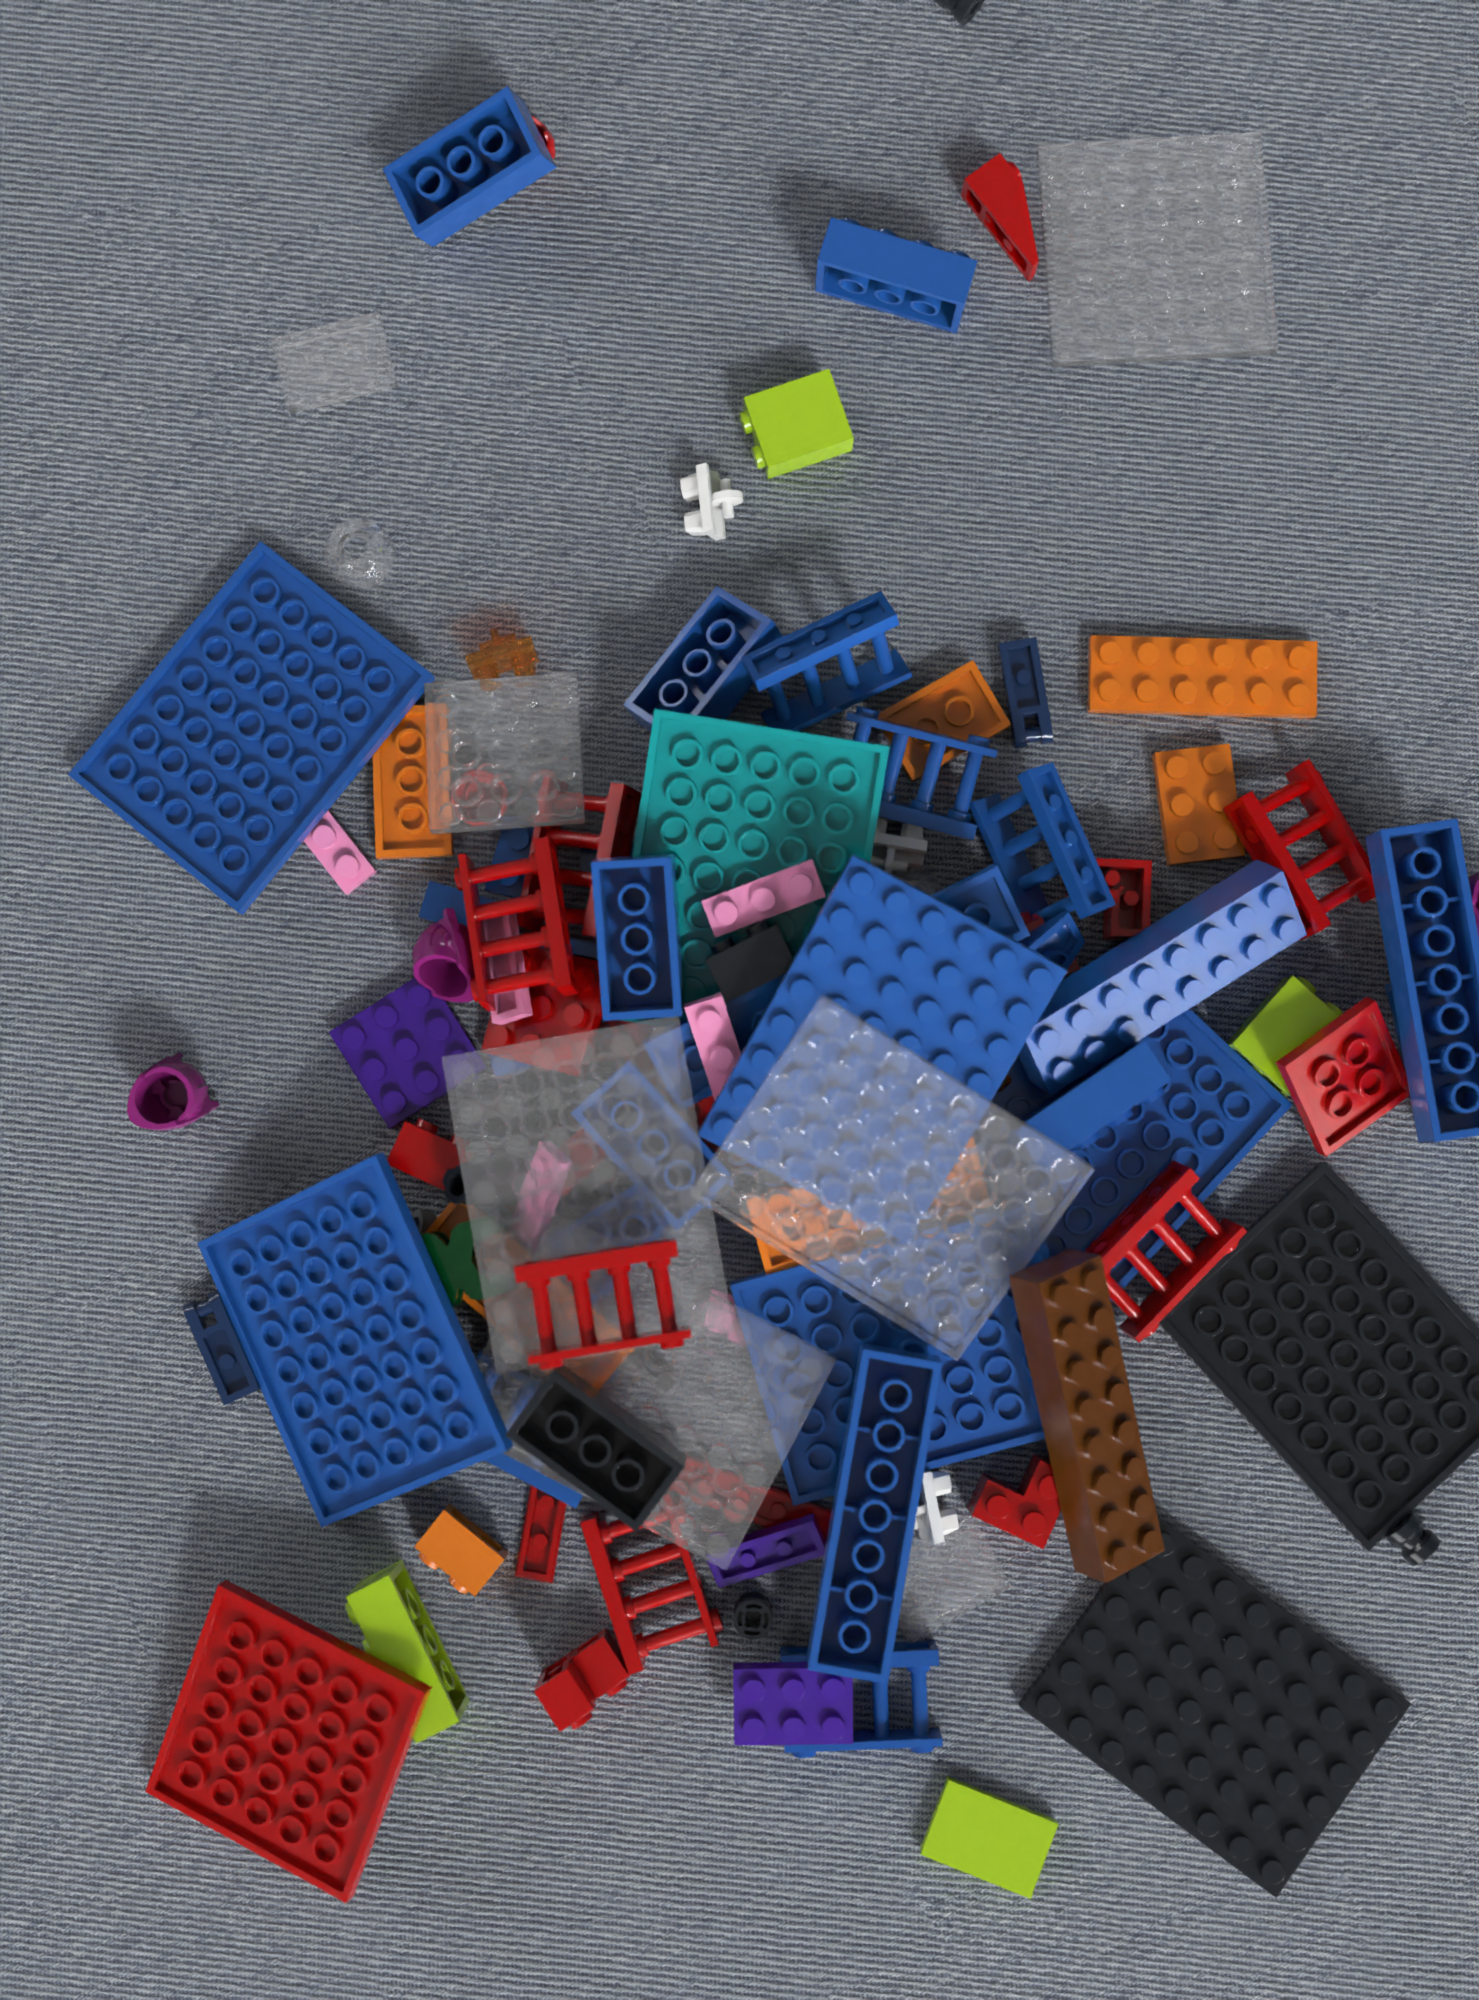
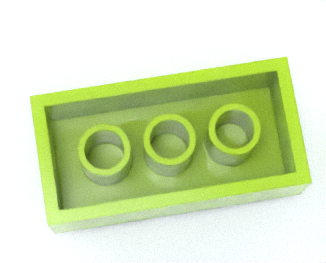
(403, 1636)

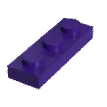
(773, 1550)

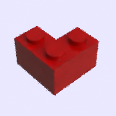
(1131, 890)
(1024, 1511)
(580, 1677)

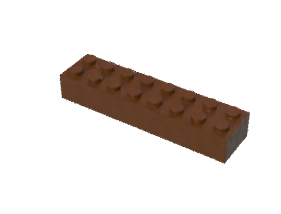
(1087, 1413)

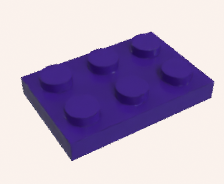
(790, 1705)

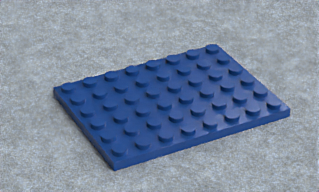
(251, 727)
(912, 972)
(1204, 1120)
(354, 1342)
(981, 1399)

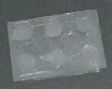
(949, 1580)

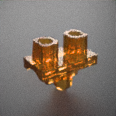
(503, 655)

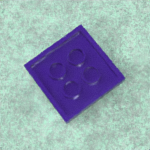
(400, 1049)

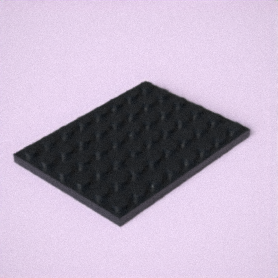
(1338, 1354)
(1216, 1708)

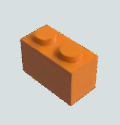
(461, 1551)

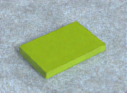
(989, 1837)

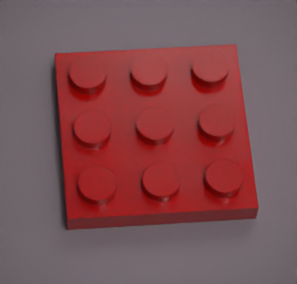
(552, 1011)
(1345, 1076)

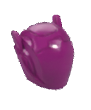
(445, 959)
(169, 1096)

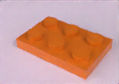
(949, 706)
(1191, 796)

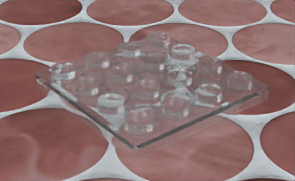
(504, 753)

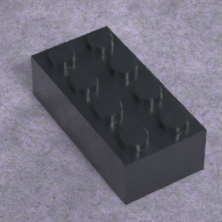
(597, 1446)

